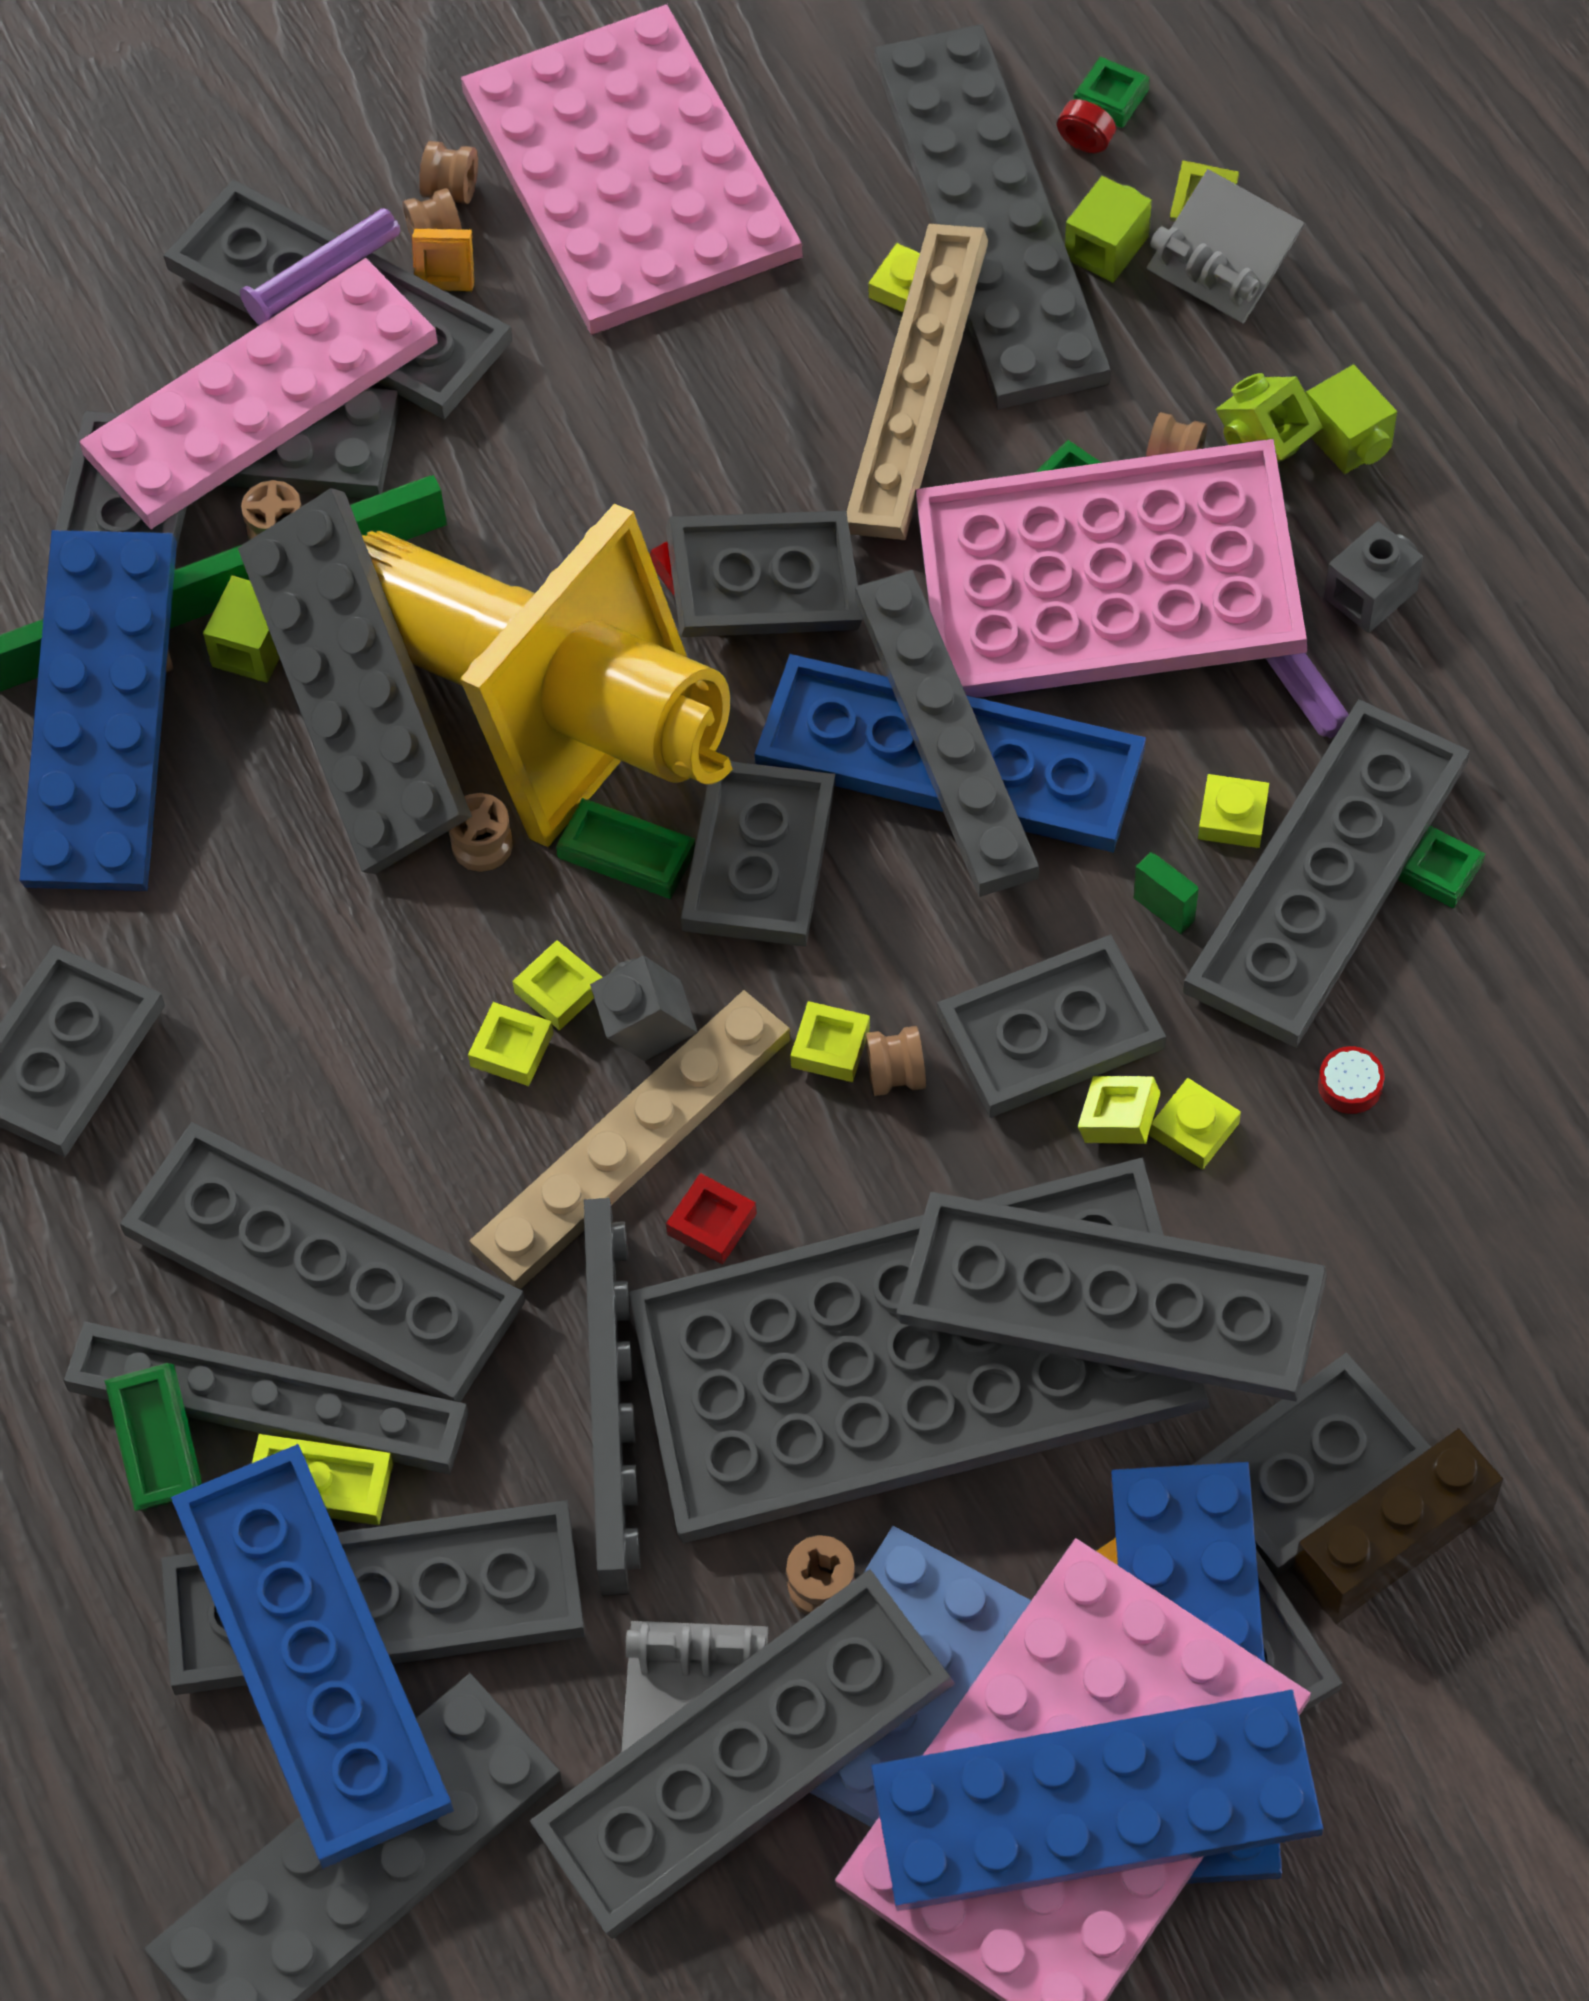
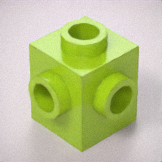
(1269, 410)

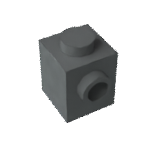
(1373, 576)
(643, 1008)

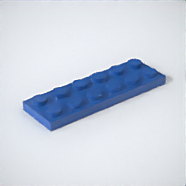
(98, 711)
(1059, 772)
(1195, 1544)
(312, 1656)
(1096, 1800)

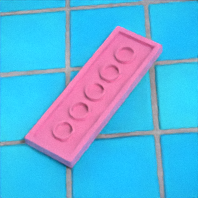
(258, 393)

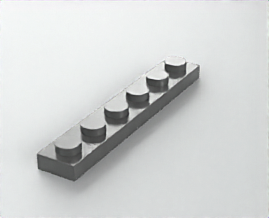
(946, 734)
(278, 1397)
(611, 1420)

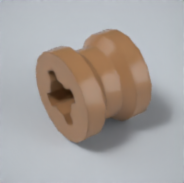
(450, 170)
(432, 213)
(1175, 437)
(267, 503)
(487, 816)
(895, 1060)
(804, 1560)

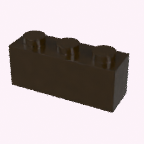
(1397, 1525)

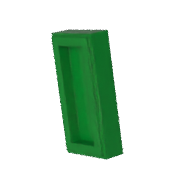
(626, 848)
(153, 1435)

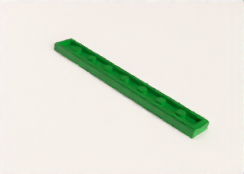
(199, 586)

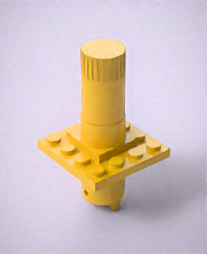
(566, 672)

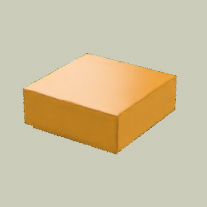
(444, 258)

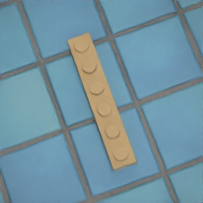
(916, 381)
(630, 1139)

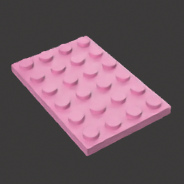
(630, 169)
(1112, 569)
(1078, 1656)

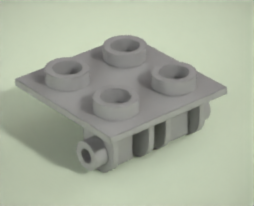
(1224, 246)
(676, 1664)

